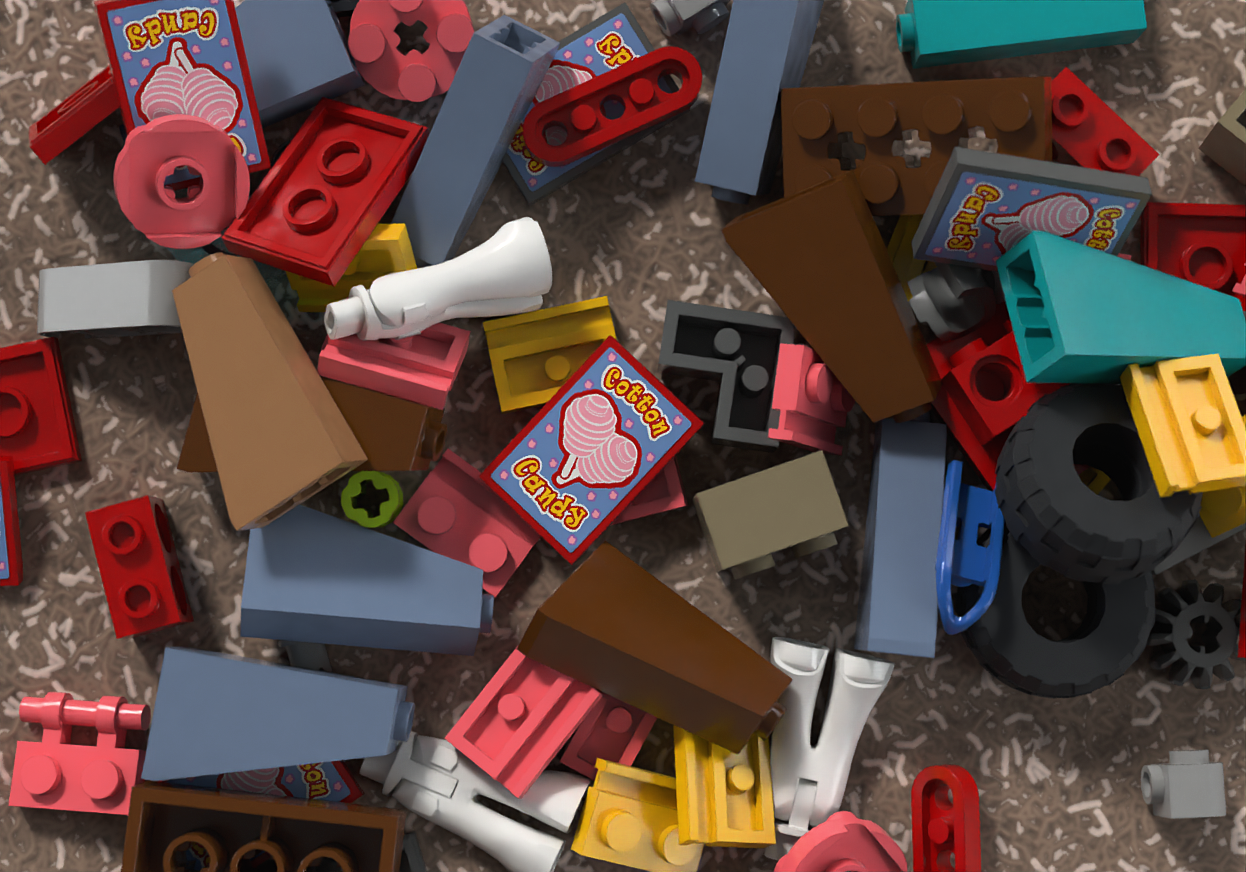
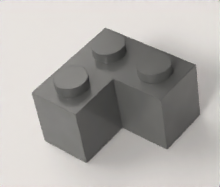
(737, 352)

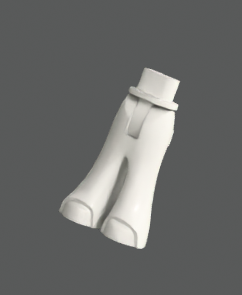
(488, 281)
(809, 778)
(443, 788)

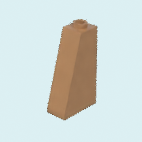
(259, 393)

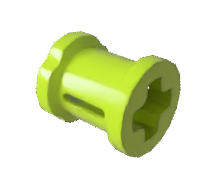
(356, 488)

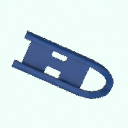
(962, 560)

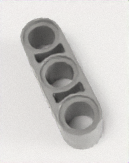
(111, 299)

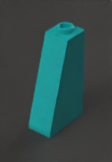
(997, 29)
(1094, 313)

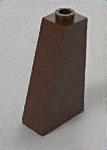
(841, 292)
(388, 429)
(656, 652)

